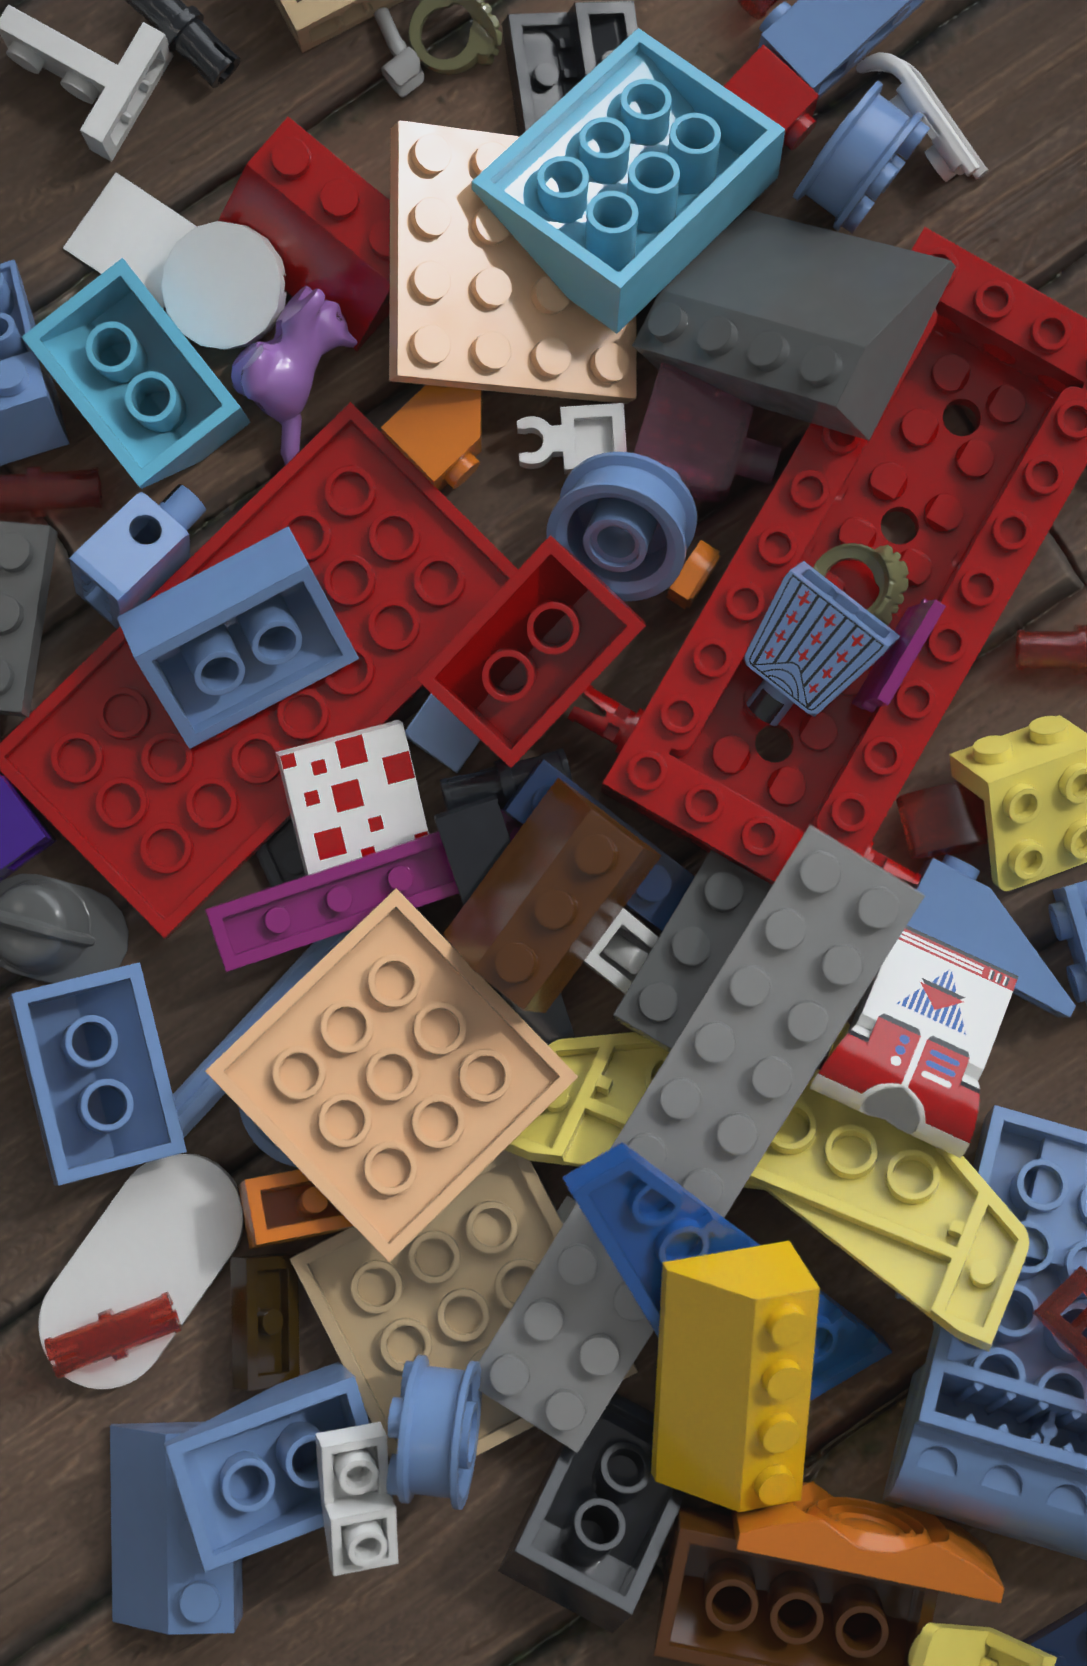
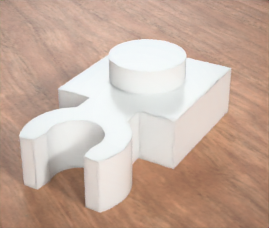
(582, 434)

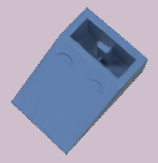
(28, 399)

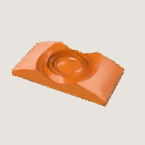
(871, 1542)

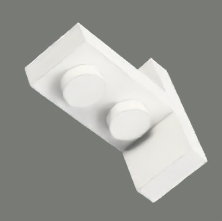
(87, 75)

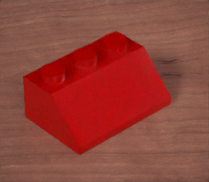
(321, 223)
(531, 651)

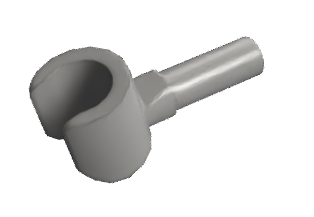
(404, 69)

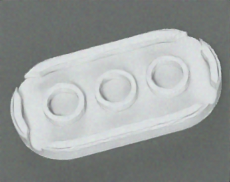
(159, 1234)

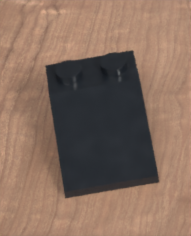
(597, 1520)

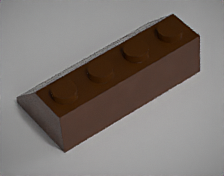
(775, 1611)

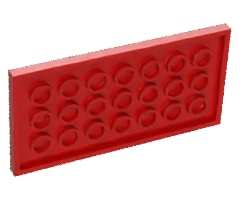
(183, 820)

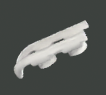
(950, 149)

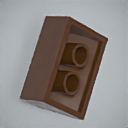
(550, 898)

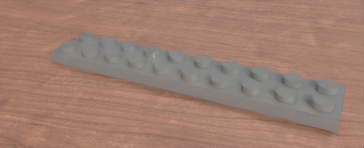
(705, 1119)

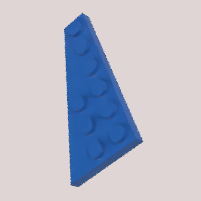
(654, 1220)

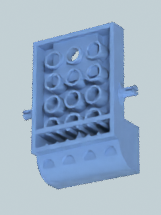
(1006, 1429)

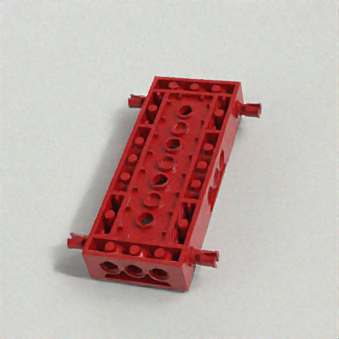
(978, 523)

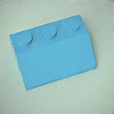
(136, 377)

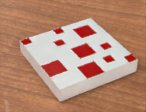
(352, 795)

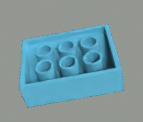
(631, 177)

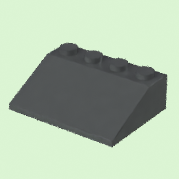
(797, 319)

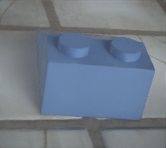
(254, 1468)

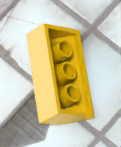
(735, 1376)

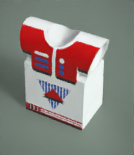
(921, 1041)

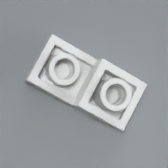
(355, 1500)

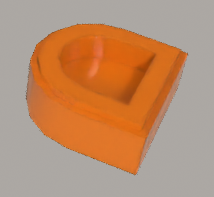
(694, 575)

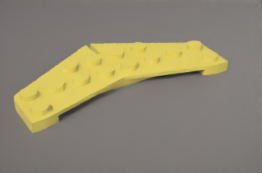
(866, 1186)

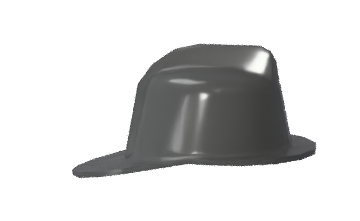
(58, 929)

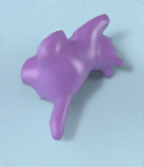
(283, 369)

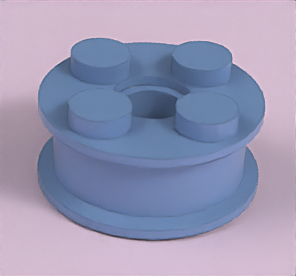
(862, 158)
(644, 501)
(435, 1432)

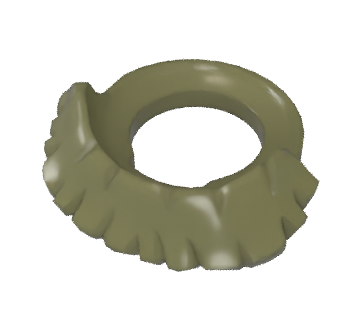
(482, 41)
(887, 571)

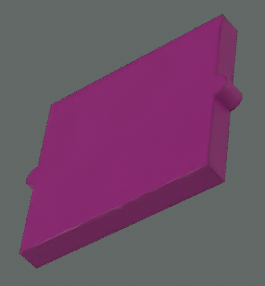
(895, 663)

